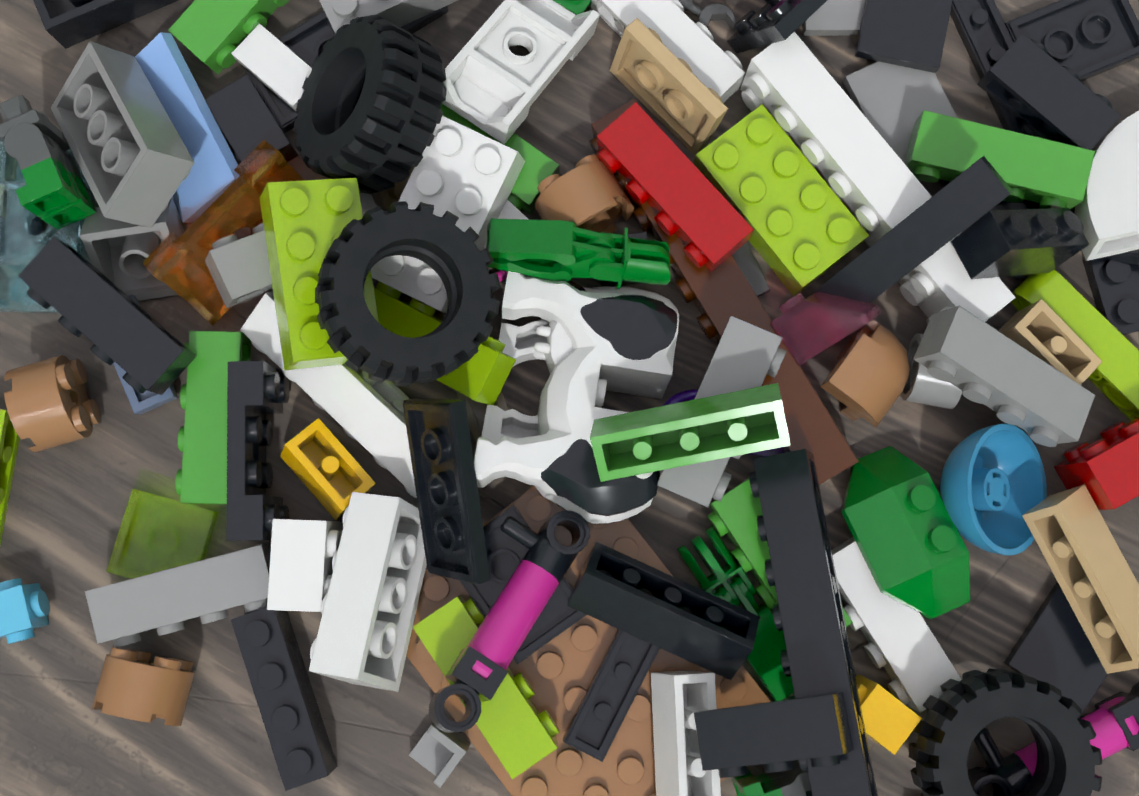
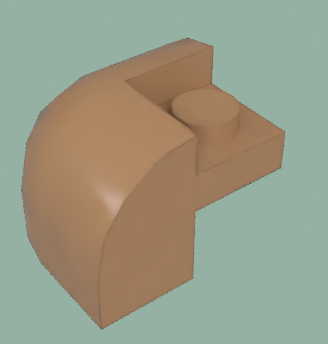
(869, 374)

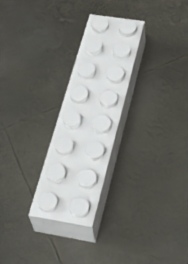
(861, 170)

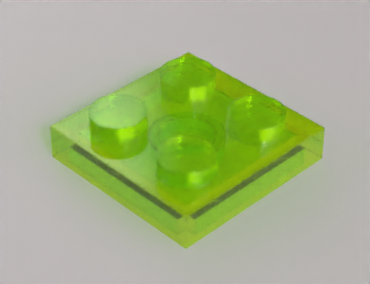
(160, 535)

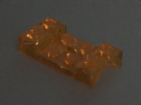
(181, 259)

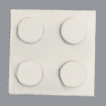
(301, 563)

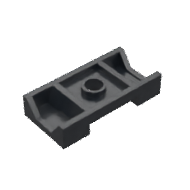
(252, 392)

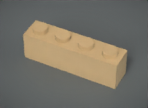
(1090, 574)

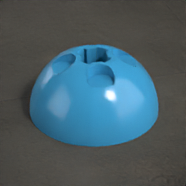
(990, 485)

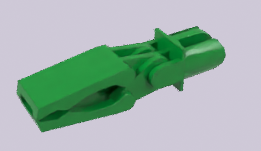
(563, 251)
(769, 641)

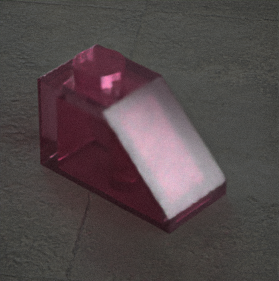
(820, 322)

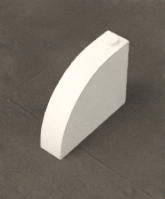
(1112, 194)

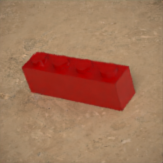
(673, 188)

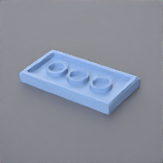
(195, 125)

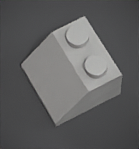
(122, 247)

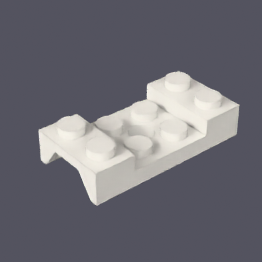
(498, 87)

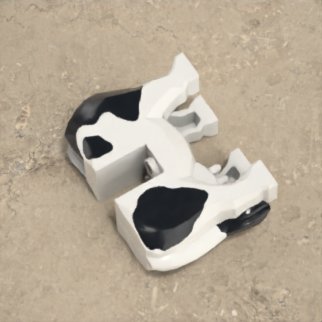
(591, 345)

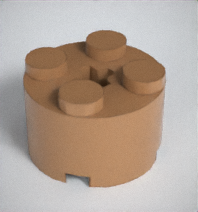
(584, 196)
(51, 402)
(144, 689)

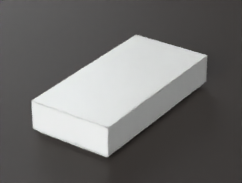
(273, 64)

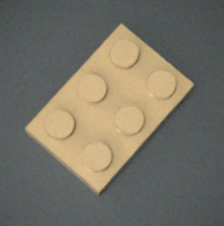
(667, 87)

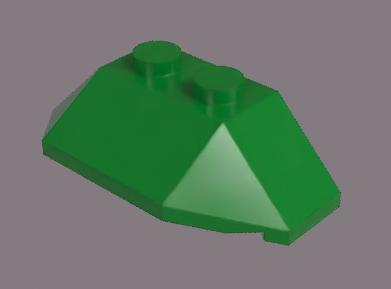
(906, 533)

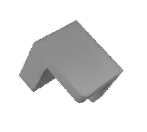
(439, 752)

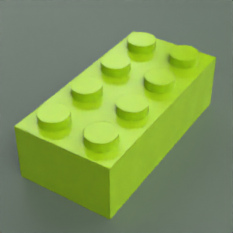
(773, 186)
(299, 229)

